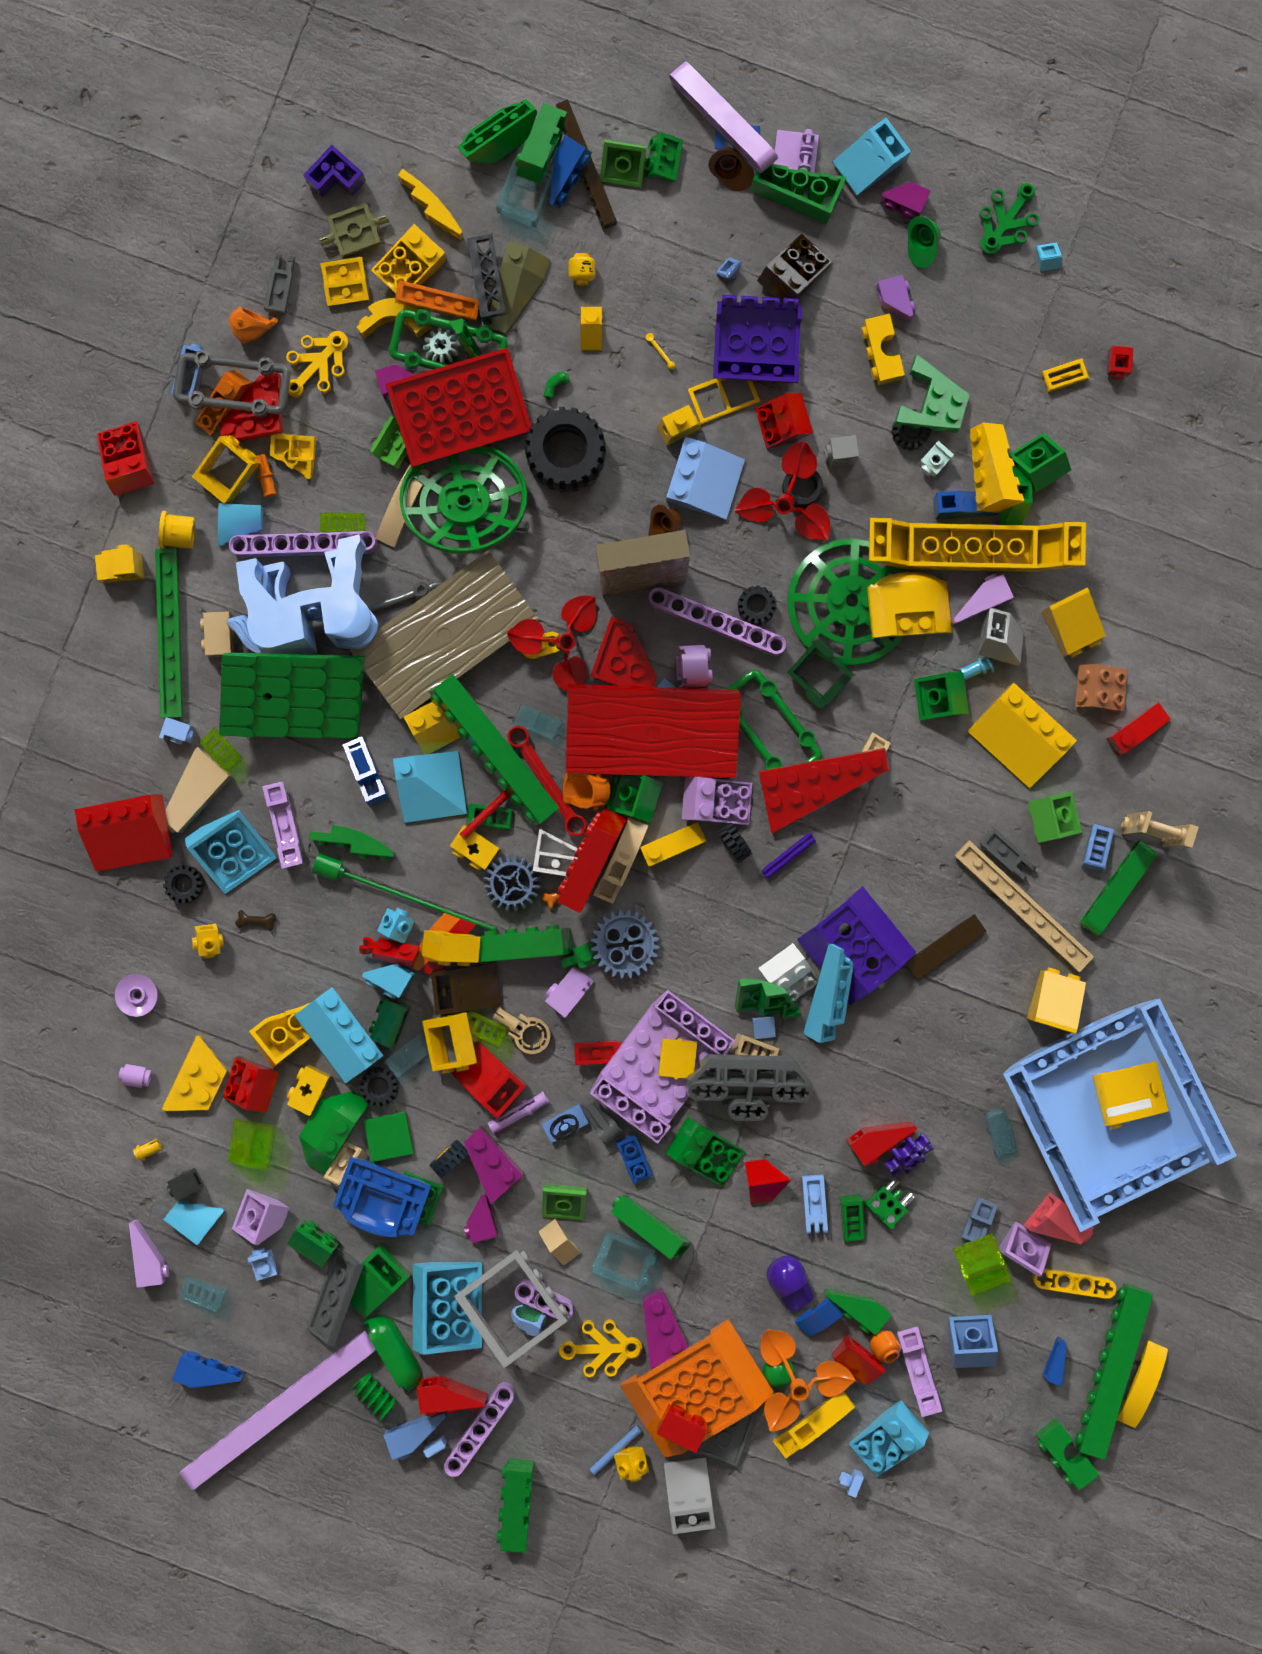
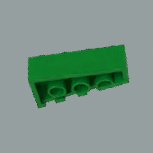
(800, 190)
(516, 1505)

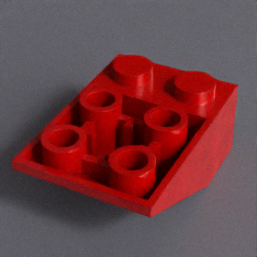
(124, 459)
(490, 1081)
(875, 1140)
(444, 1394)

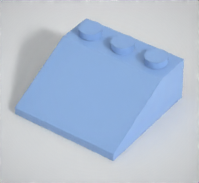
(705, 478)

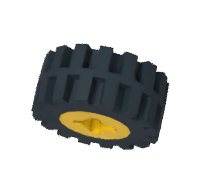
(448, 1158)

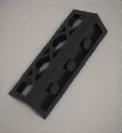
(480, 281)

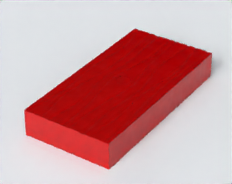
(652, 731)

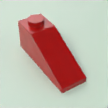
(1138, 729)

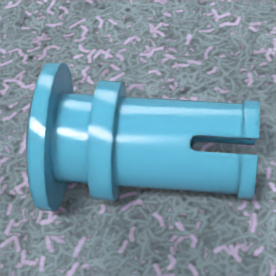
(977, 667)

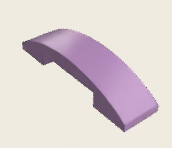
(283, 824)
(919, 1371)

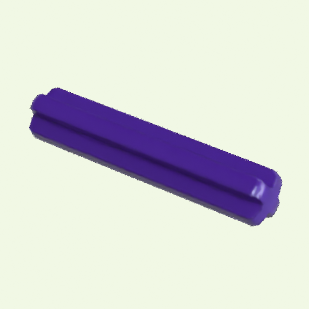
(788, 855)

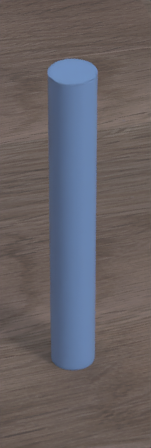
(629, 1437)

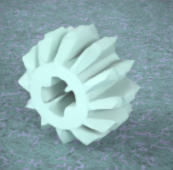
(445, 340)

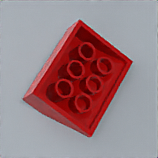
(125, 832)

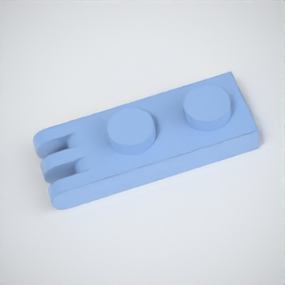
(814, 1203)

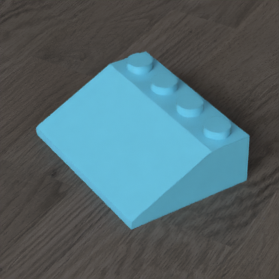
(437, 1316)

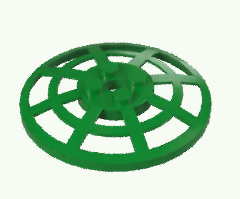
(466, 489)
(836, 601)

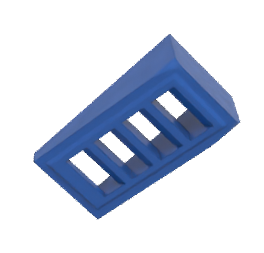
(1055, 1365)

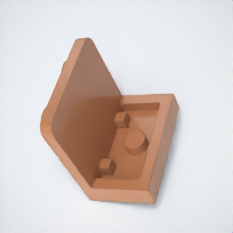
(1101, 687)

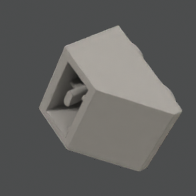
(1001, 637)

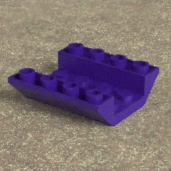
(870, 936)

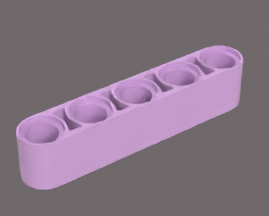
(477, 1439)

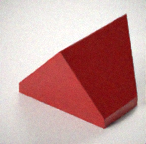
(764, 1181)

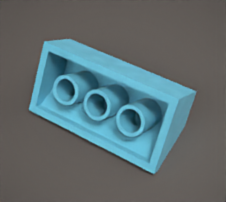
(338, 1035)

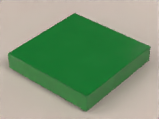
(388, 1136)

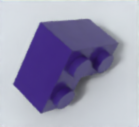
(333, 168)

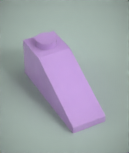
(988, 595)
(147, 1259)

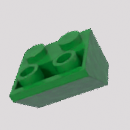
(313, 1242)

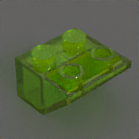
(252, 1144)
(982, 1264)

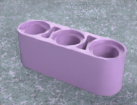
(533, 1301)

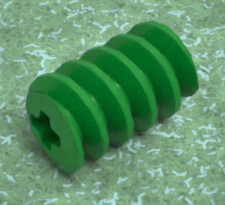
(374, 1396)

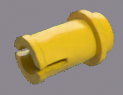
(147, 1149)

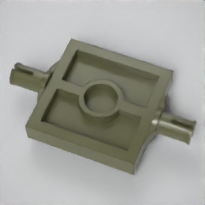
(354, 230)

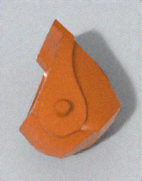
(248, 325)
(586, 790)

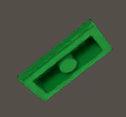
(465, 338)

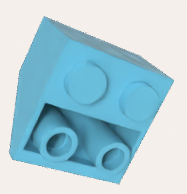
(392, 978)

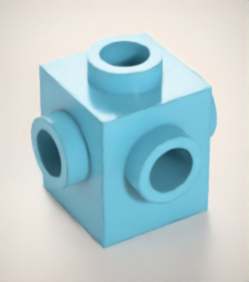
(396, 925)

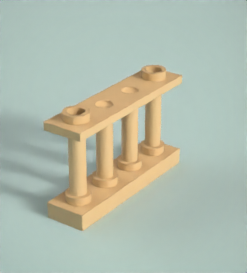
(1172, 836)

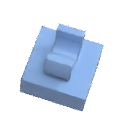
(852, 1482)

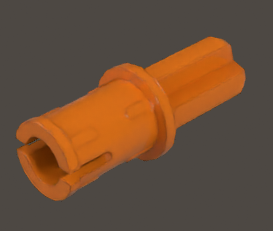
(265, 476)

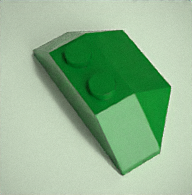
(499, 133)
(330, 1128)

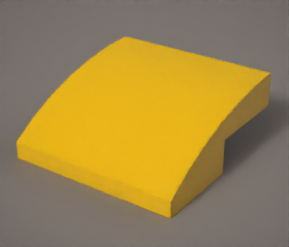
(344, 281)

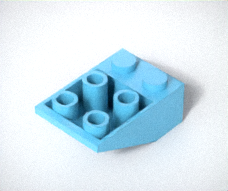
(872, 157)
(890, 1439)

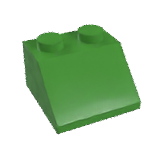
(1054, 817)

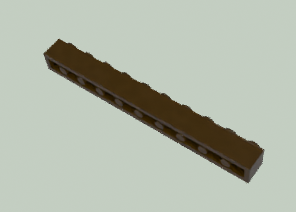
(590, 174)

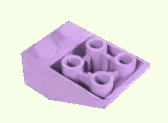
(716, 800)

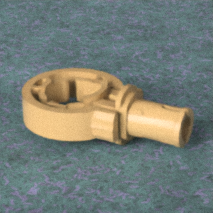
(511, 1022)

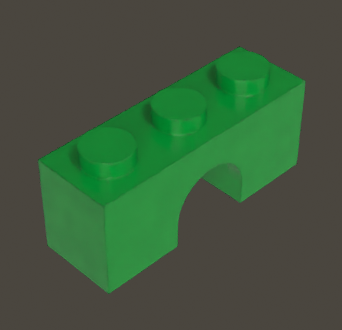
(1077, 1469)

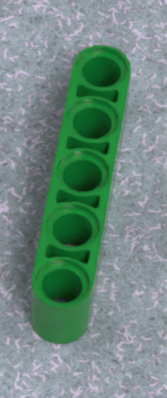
(1118, 888)

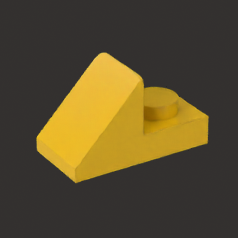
(591, 328)

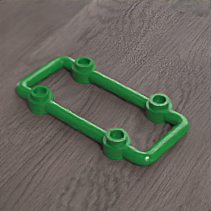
(423, 318)
(768, 689)

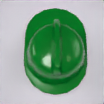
(923, 241)

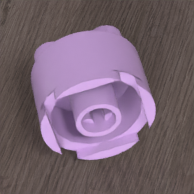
(693, 666)

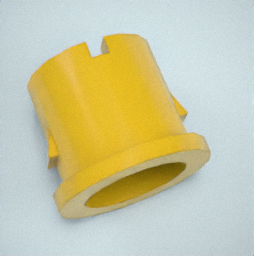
(176, 531)

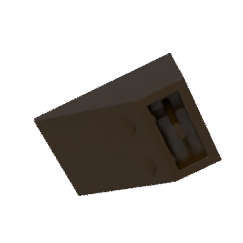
(794, 269)
(465, 988)

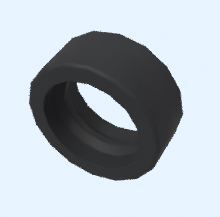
(813, 498)

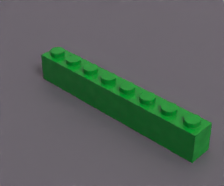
(493, 750)
(1113, 1371)

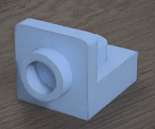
(263, 1263)

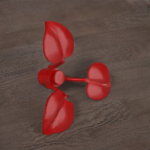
(812, 521)
(528, 633)

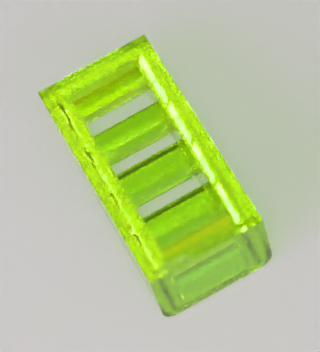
(342, 516)
(215, 754)
(495, 1026)

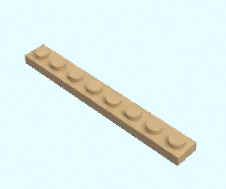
(1023, 906)

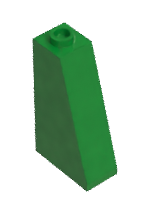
(650, 1227)

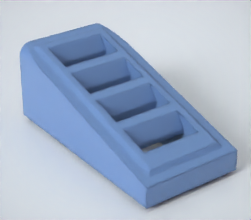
(1093, 865)

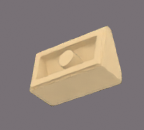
(337, 1169)

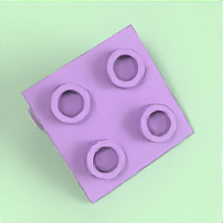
(796, 149)

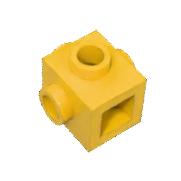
(207, 940)
(631, 1463)

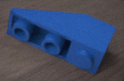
(568, 163)
(957, 505)
(199, 1372)

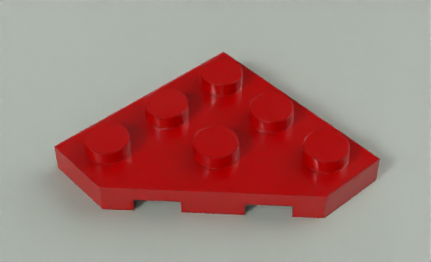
(244, 424)
(622, 658)

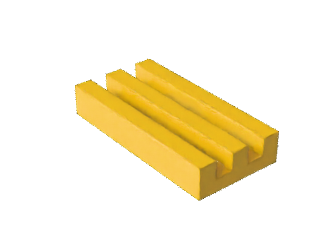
(1047, 381)

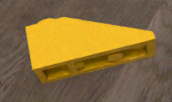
(673, 844)

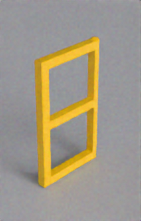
(729, 410)

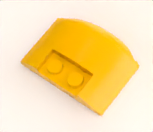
(909, 605)

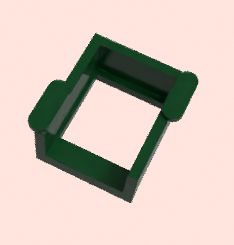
(812, 693)

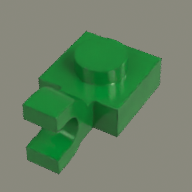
(582, 956)

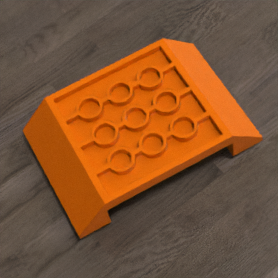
(707, 1379)

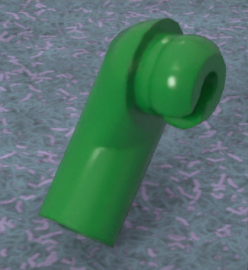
(554, 381)

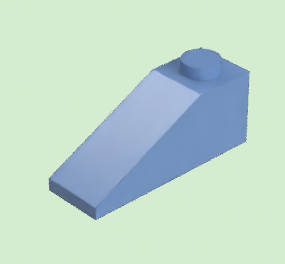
(408, 1436)

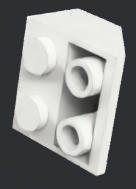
(790, 972)

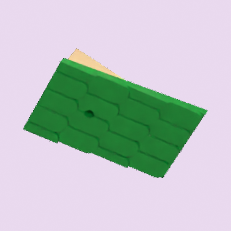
(291, 695)

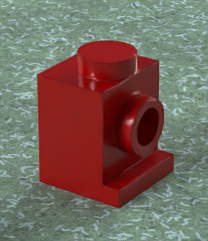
(1124, 356)

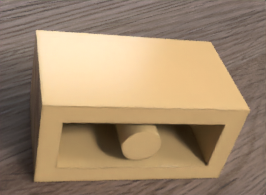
(217, 634)

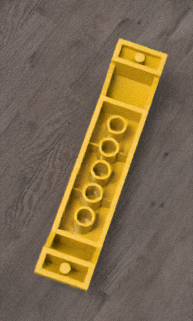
(976, 546)

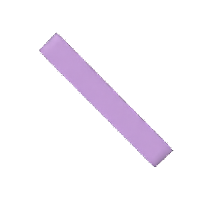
(723, 117)
(293, 541)
(725, 629)

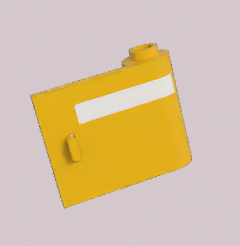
(1127, 1094)

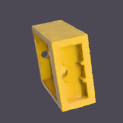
(214, 485)
(461, 1041)

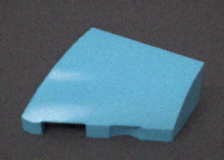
(238, 520)
(193, 1219)

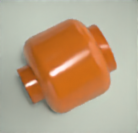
(885, 1346)

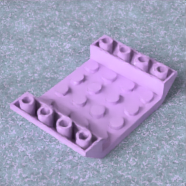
(631, 1079)

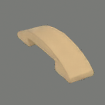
(393, 521)

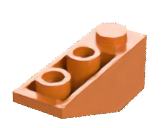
(230, 387)

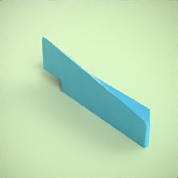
(830, 996)

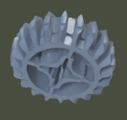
(528, 891)

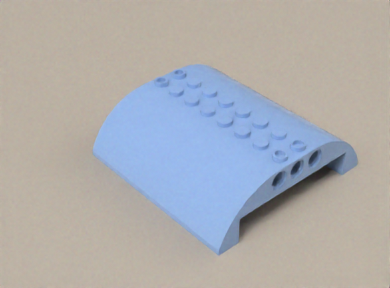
(1107, 1166)

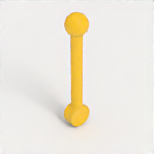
(650, 338)

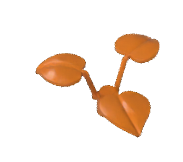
(782, 1410)

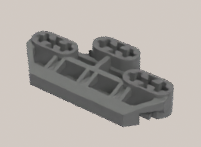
(750, 1094)

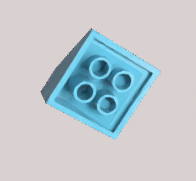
(430, 786)
(229, 850)

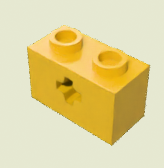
(486, 849)
(308, 1102)

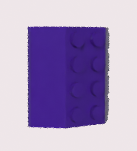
(757, 339)

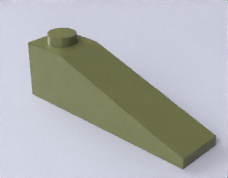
(520, 277)

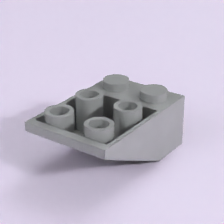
(689, 1495)

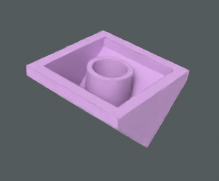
(1026, 1248)

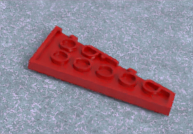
(806, 786)

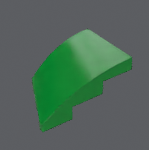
(765, 998)

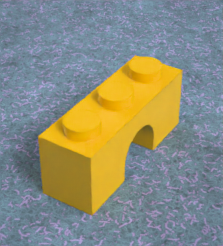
(885, 368)

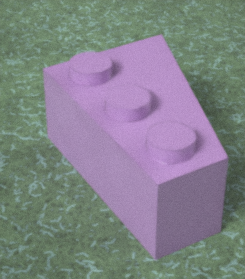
(569, 991)

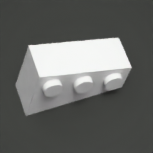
(553, 854)

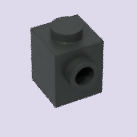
(184, 1184)

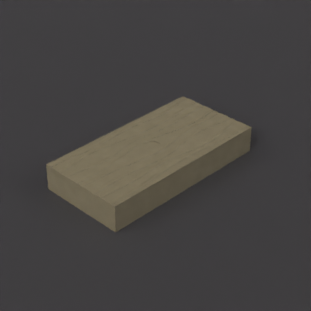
(643, 563)
(444, 634)

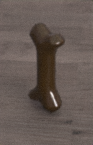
(255, 920)

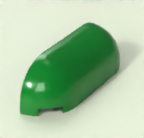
(394, 1352)

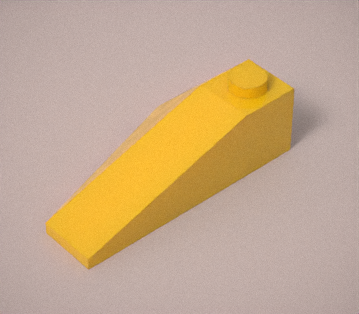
(279, 1036)

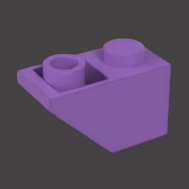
(894, 297)

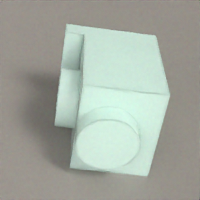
(939, 451)

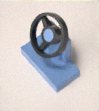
(565, 1124)

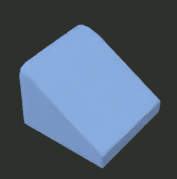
(764, 1027)

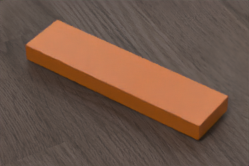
(437, 301)

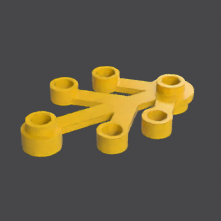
(319, 361)
(604, 1348)

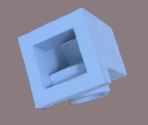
(177, 731)

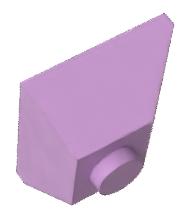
(259, 1217)

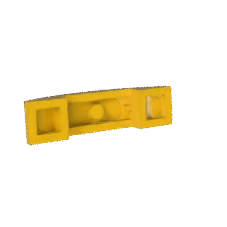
(1143, 1385)

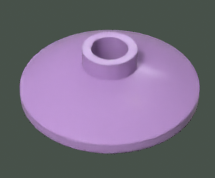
(126, 998)

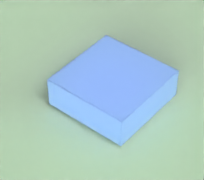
(435, 1446)

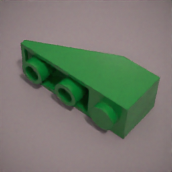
(862, 1308)

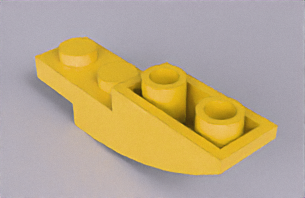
(813, 1424)

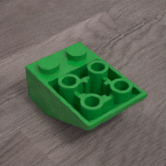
(705, 1151)
(378, 1280)

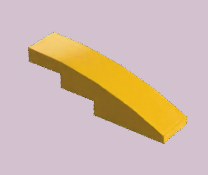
(435, 210)

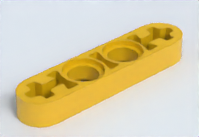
(1073, 1286)

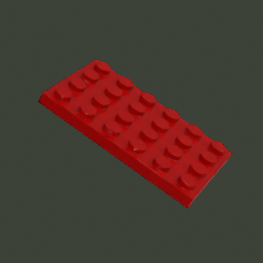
(459, 407)

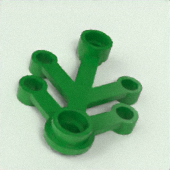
(1006, 222)

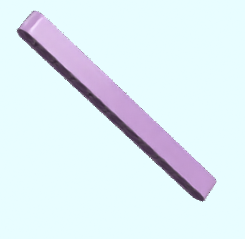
(277, 1410)

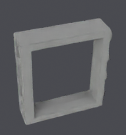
(482, 1326)

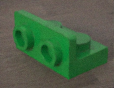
(663, 157)

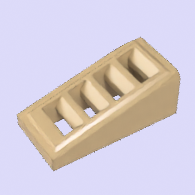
(739, 1041)

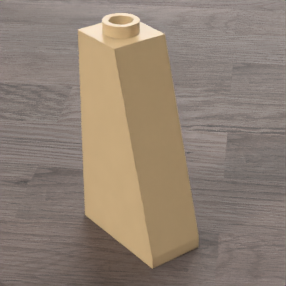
(195, 790)

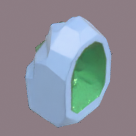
(529, 1319)

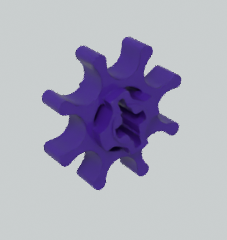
(908, 1155)

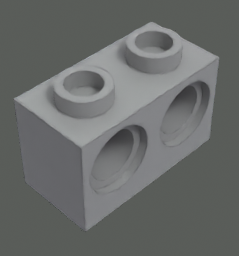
(841, 451)

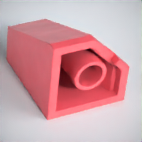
(1056, 1221)

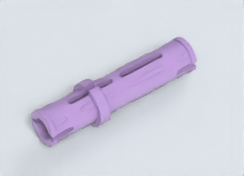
(517, 1113)

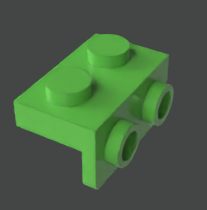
(389, 444)

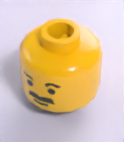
(581, 269)

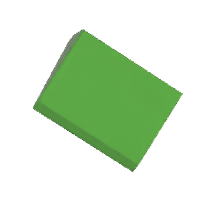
(623, 163)
(564, 1201)

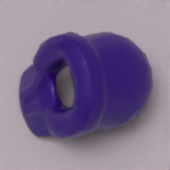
(790, 1282)

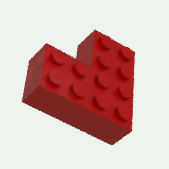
(592, 857)

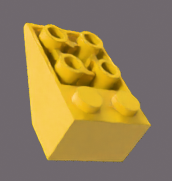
(410, 260)

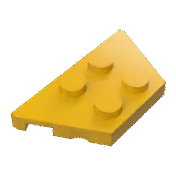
(197, 1080)

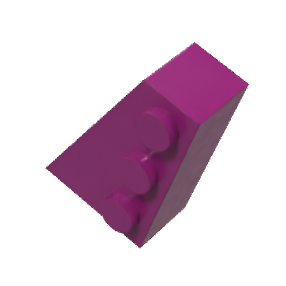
(492, 1163)
(662, 1328)

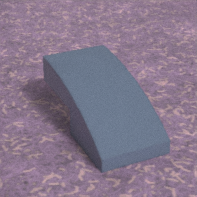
(979, 1219)

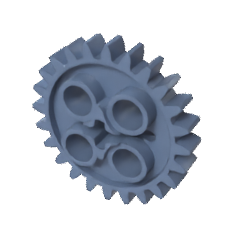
(627, 963)

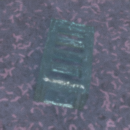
(214, 1306)

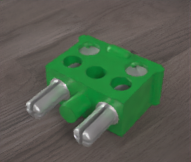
(880, 1208)

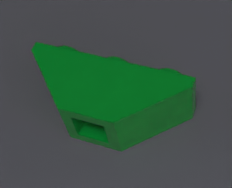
(1016, 514)

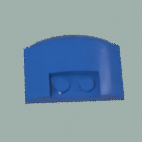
(380, 1199)

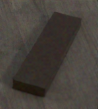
(945, 946)

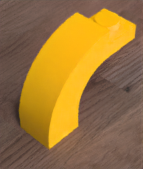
(386, 311)

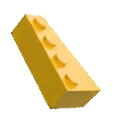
(993, 470)

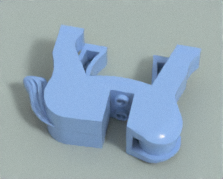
(286, 623)

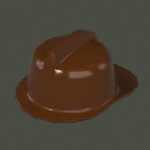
(731, 169)
(664, 520)

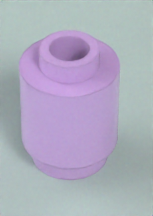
(135, 1076)

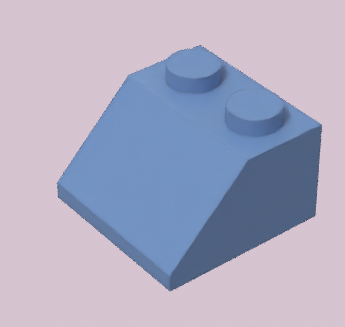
(972, 1341)

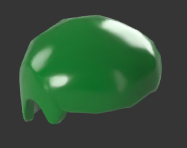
(778, 1375)

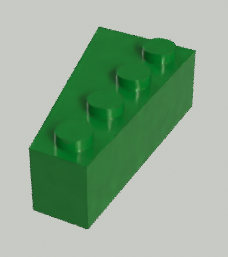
(525, 944)

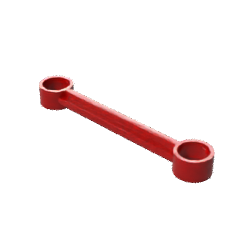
(546, 780)

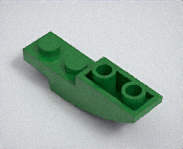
(360, 842)

